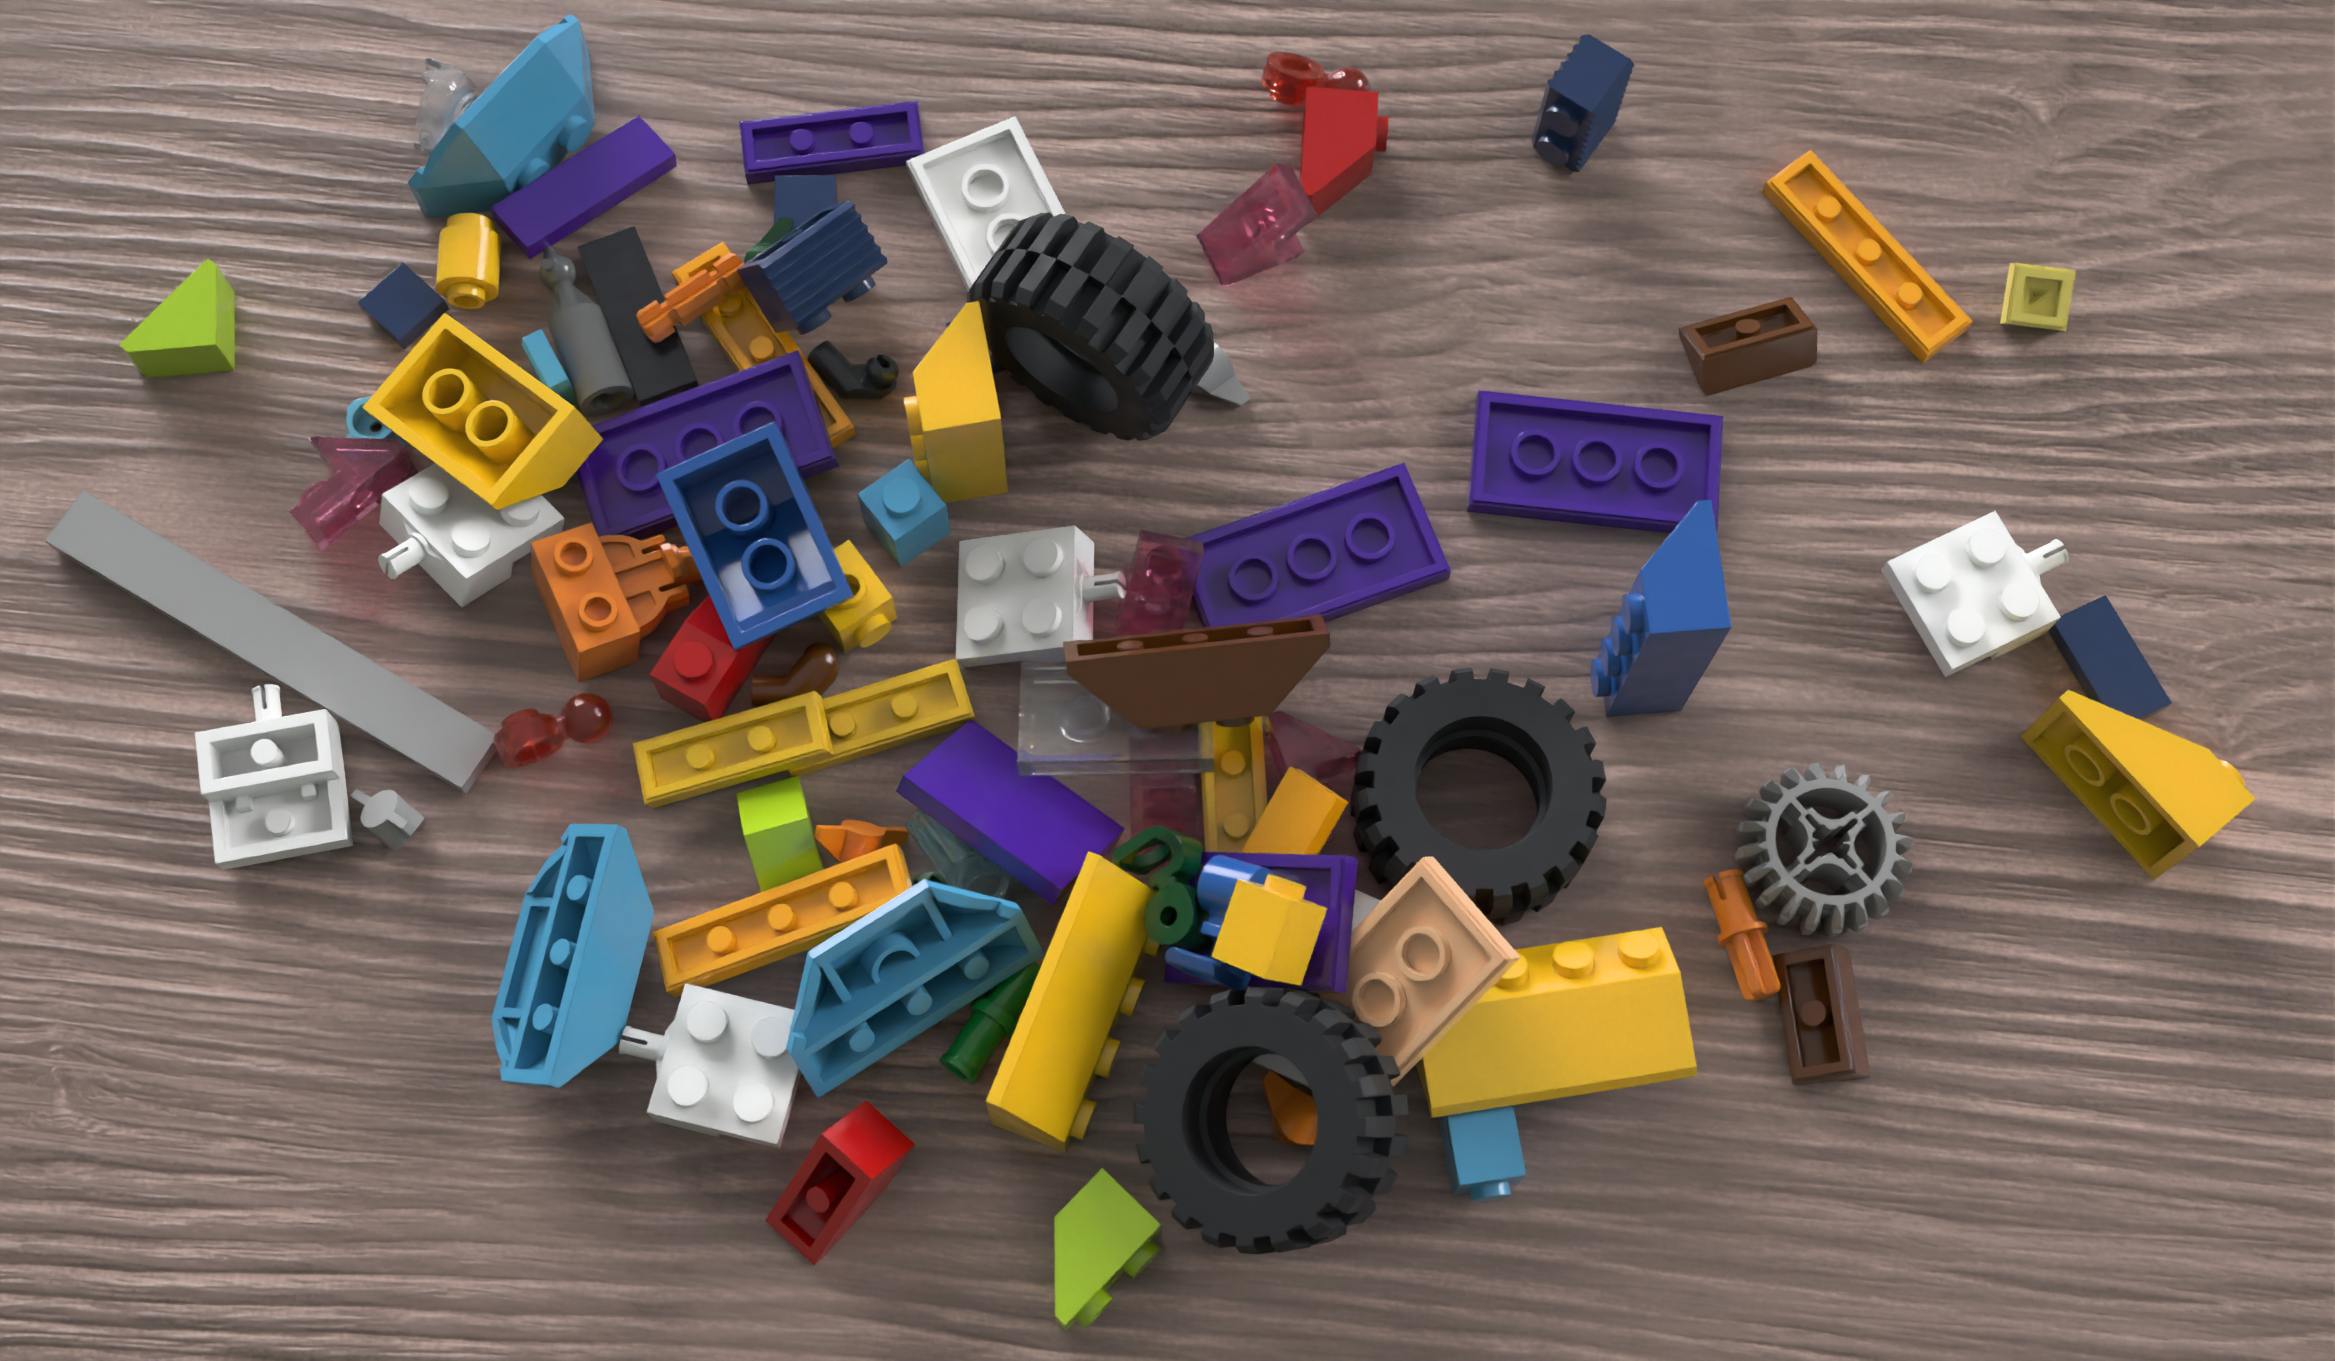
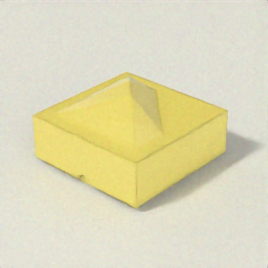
(2037, 296)

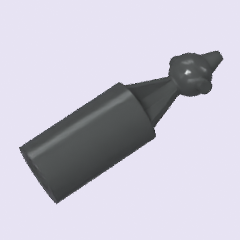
(584, 341)

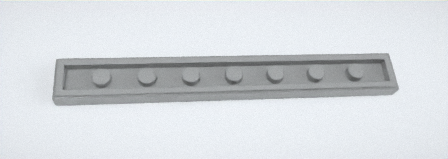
(274, 641)

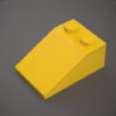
(2138, 780)

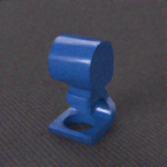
(1214, 895)

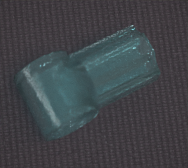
(954, 858)

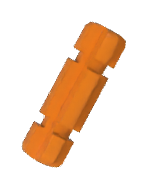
(691, 298)

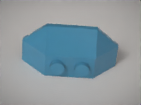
(514, 128)
(573, 959)
(901, 976)

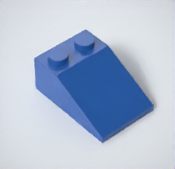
(755, 535)

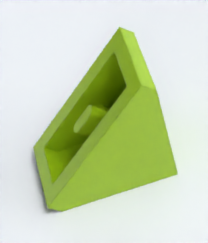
(188, 330)
(779, 832)

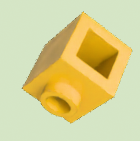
(869, 613)
(1270, 929)

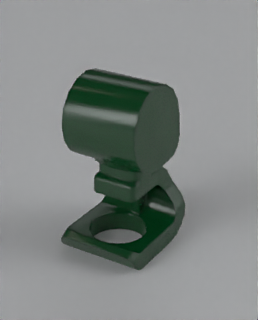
(1174, 911)

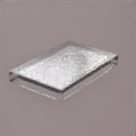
(1077, 734)

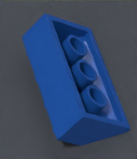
(1666, 623)

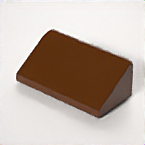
(1750, 345)
(1821, 1015)

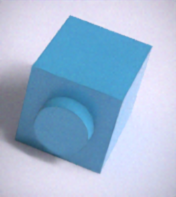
(904, 513)
(1483, 1153)

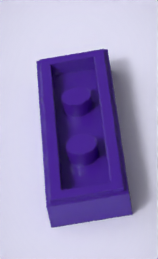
(831, 141)
(584, 187)

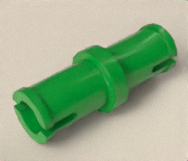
(989, 1024)

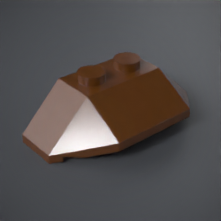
(1199, 672)

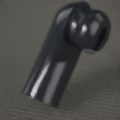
(854, 381)

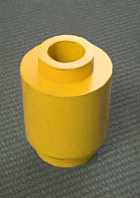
(468, 261)

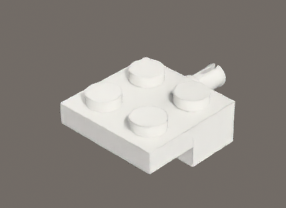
(458, 534)
(1975, 592)
(1028, 595)
(274, 785)
(721, 1066)

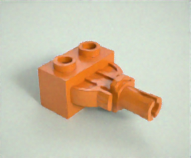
(608, 593)

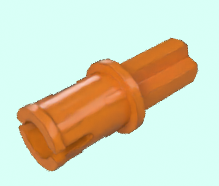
(1742, 935)

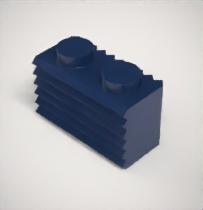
(1581, 103)
(813, 268)

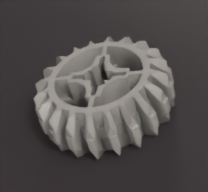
(1839, 869)

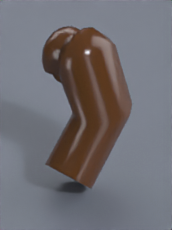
(812, 672)

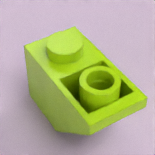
(1095, 1242)

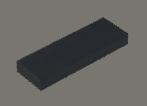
(623, 287)

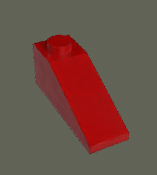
(702, 668)

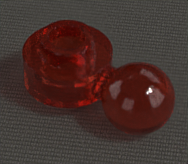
(1290, 74)
(535, 736)

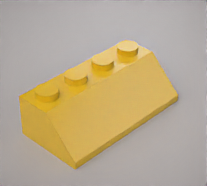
(1075, 1009)
(1566, 1026)

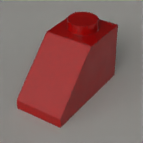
(1338, 142)
(839, 1181)

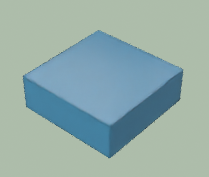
(547, 366)

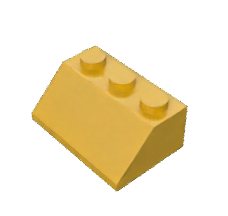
(957, 414)
(482, 417)

